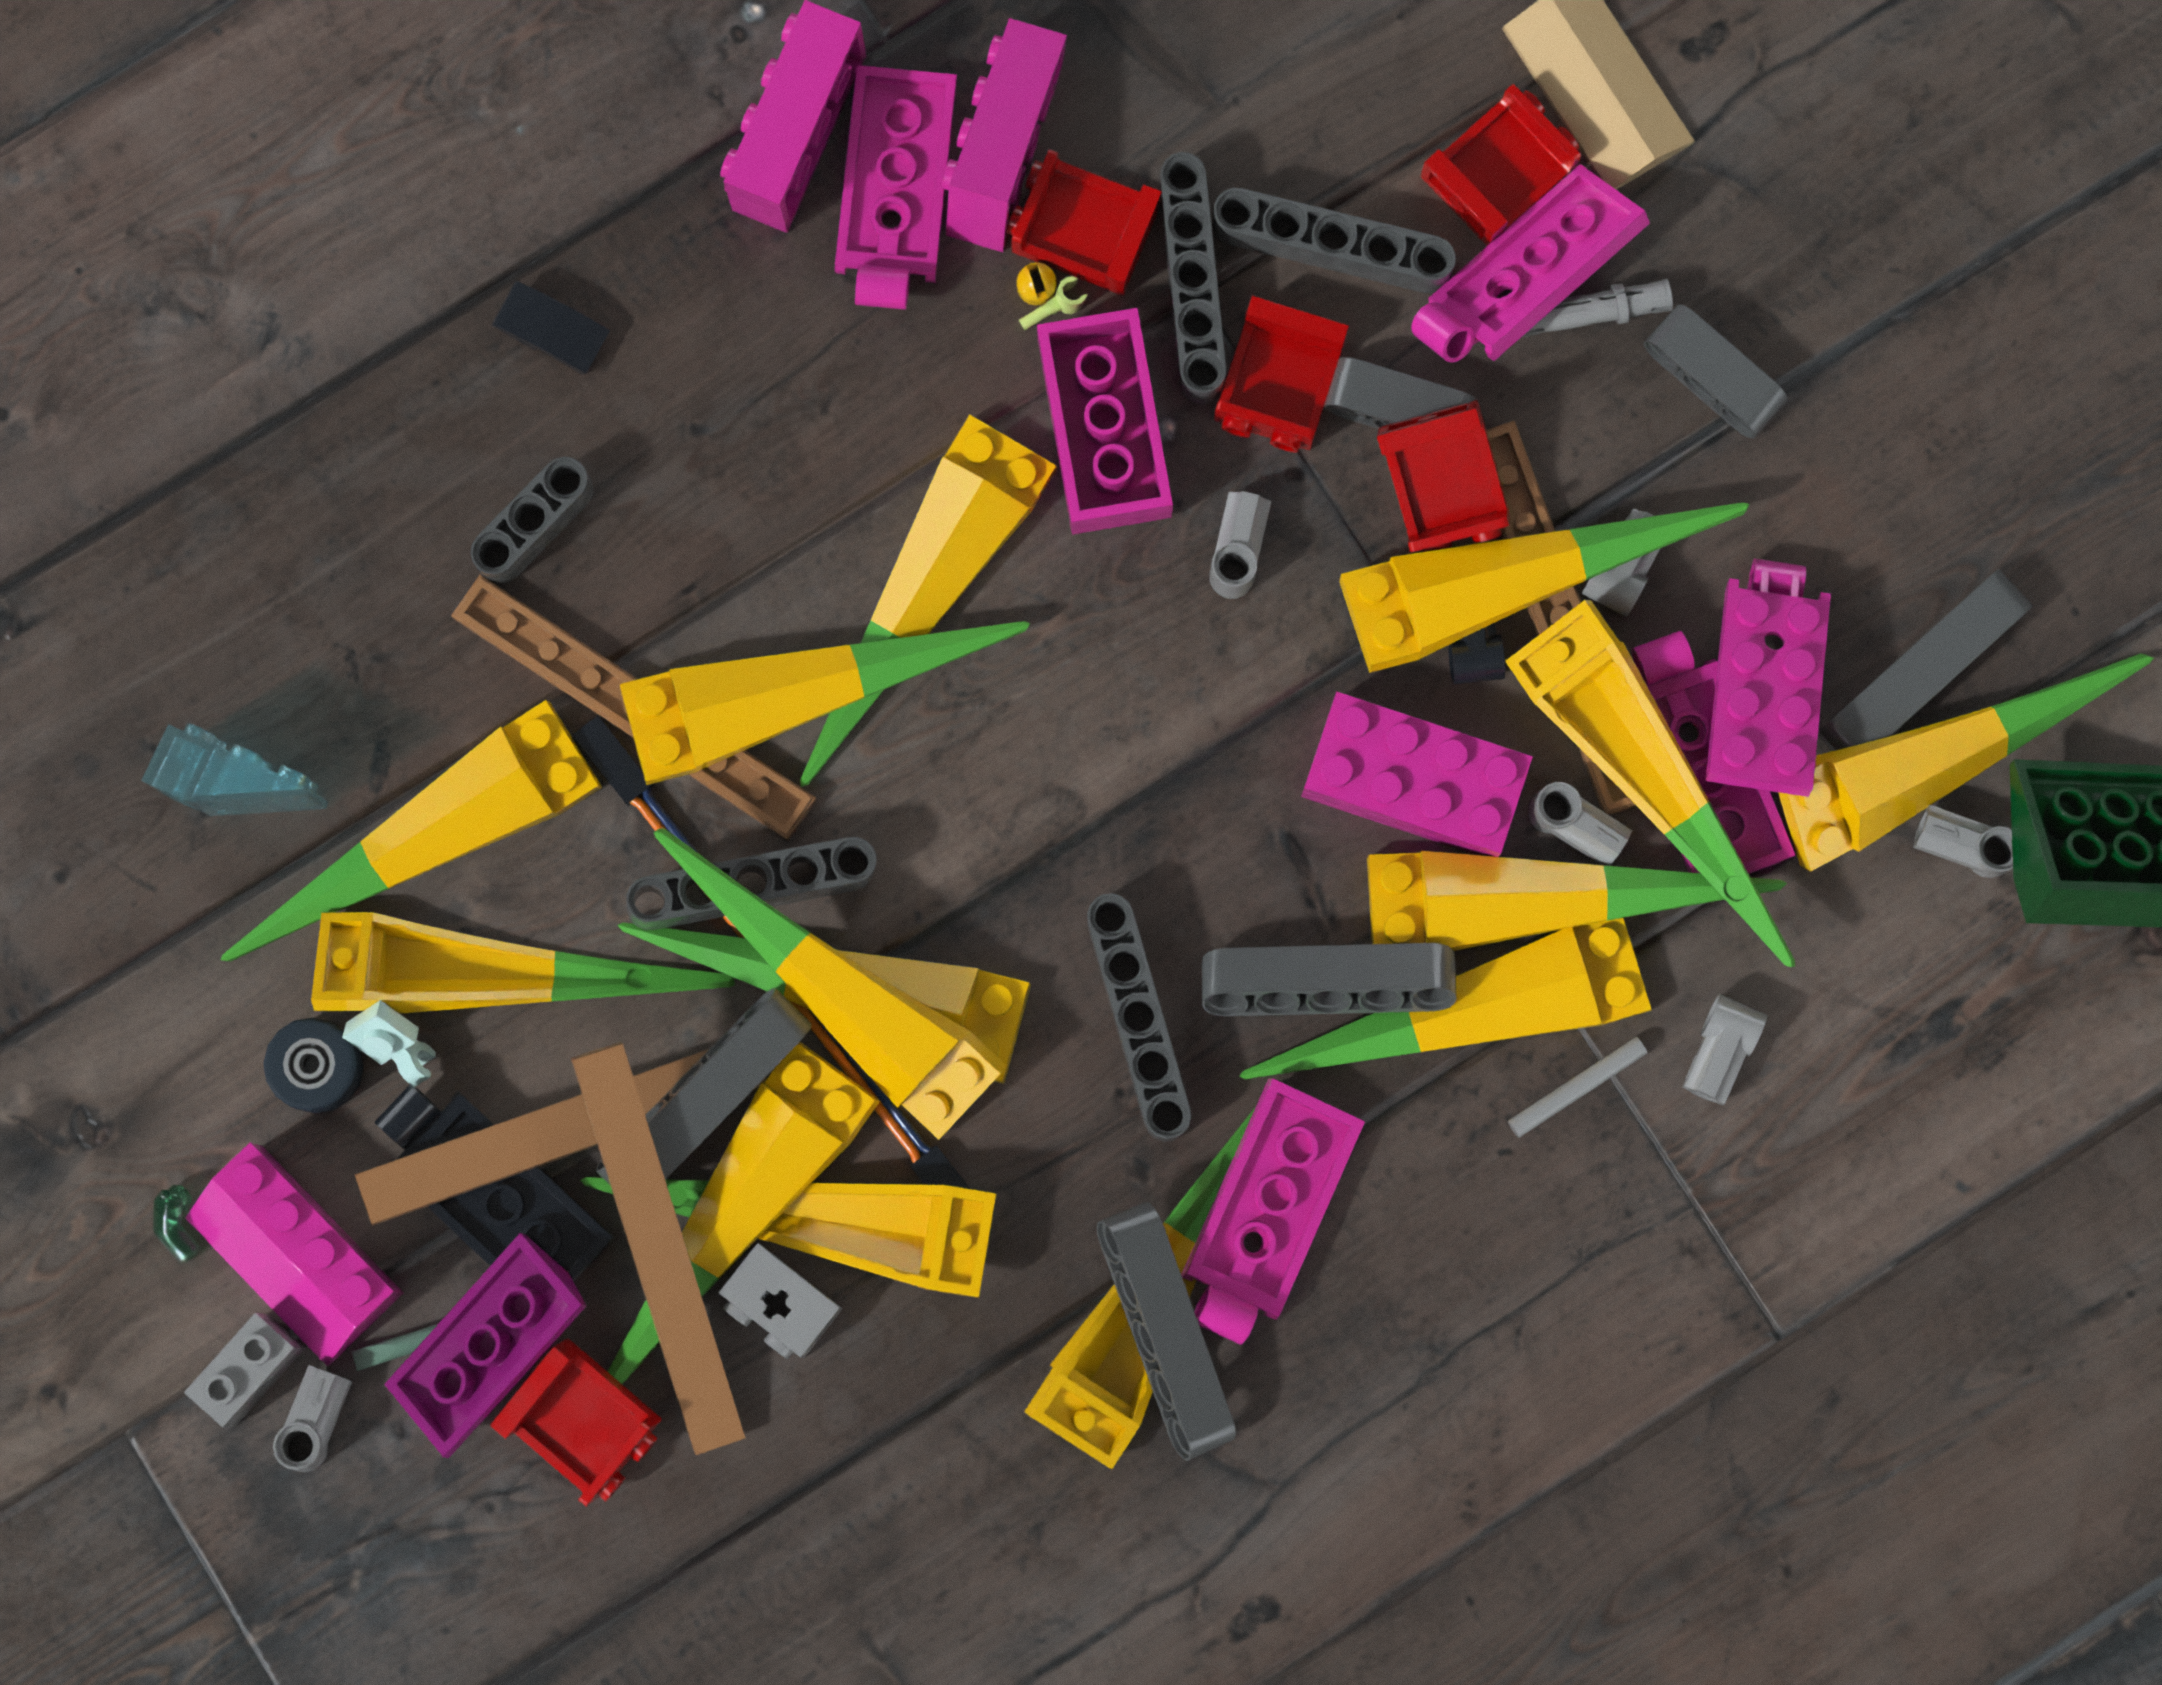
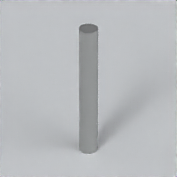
(1577, 1087)

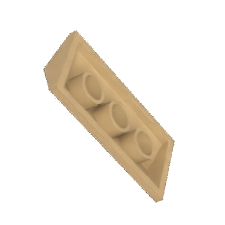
(1598, 87)

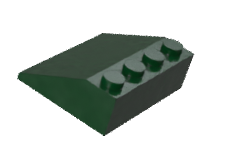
(2087, 842)

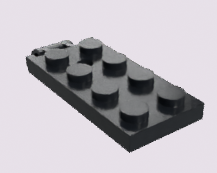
(501, 1210)

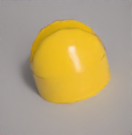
(1026, 287)

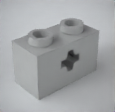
(766, 1274)
(244, 1370)

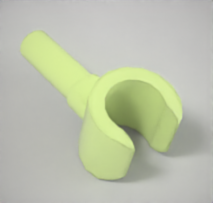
(1056, 304)

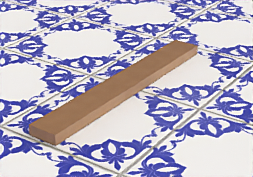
(1528, 518)
(596, 685)
(498, 1150)
(658, 1247)

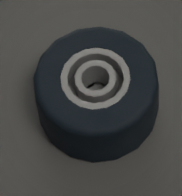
(329, 1073)

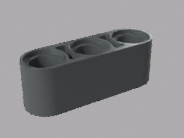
(1715, 371)
(1385, 396)
(540, 496)

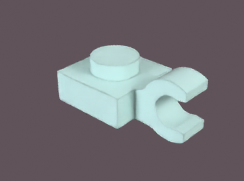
(387, 1036)

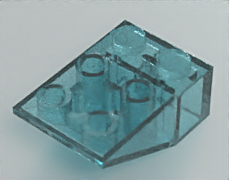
(204, 776)

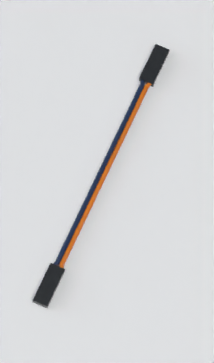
(630, 785)

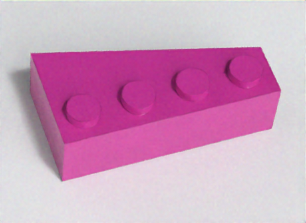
(1002, 133)

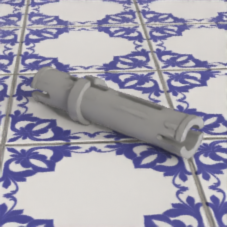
(1607, 306)

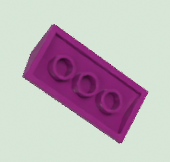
(486, 1344)

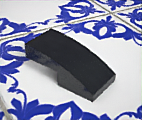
(550, 327)

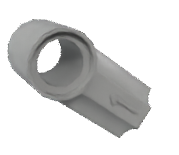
(1239, 541)
(1622, 585)
(1583, 826)
(1962, 841)
(1728, 1038)
(312, 1413)

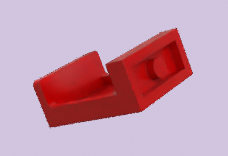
(1502, 164)
(1083, 223)
(1280, 375)
(1445, 477)
(580, 1421)

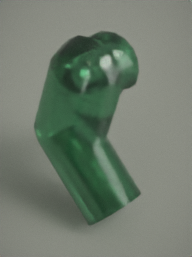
(168, 1223)

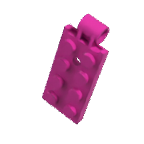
(895, 165)
(1537, 258)
(1765, 696)
(1687, 697)
(1272, 1188)

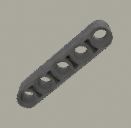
(1314, 222)
(1197, 255)
(1928, 664)
(771, 866)
(1328, 979)
(1135, 992)
(723, 1078)
(1166, 1330)

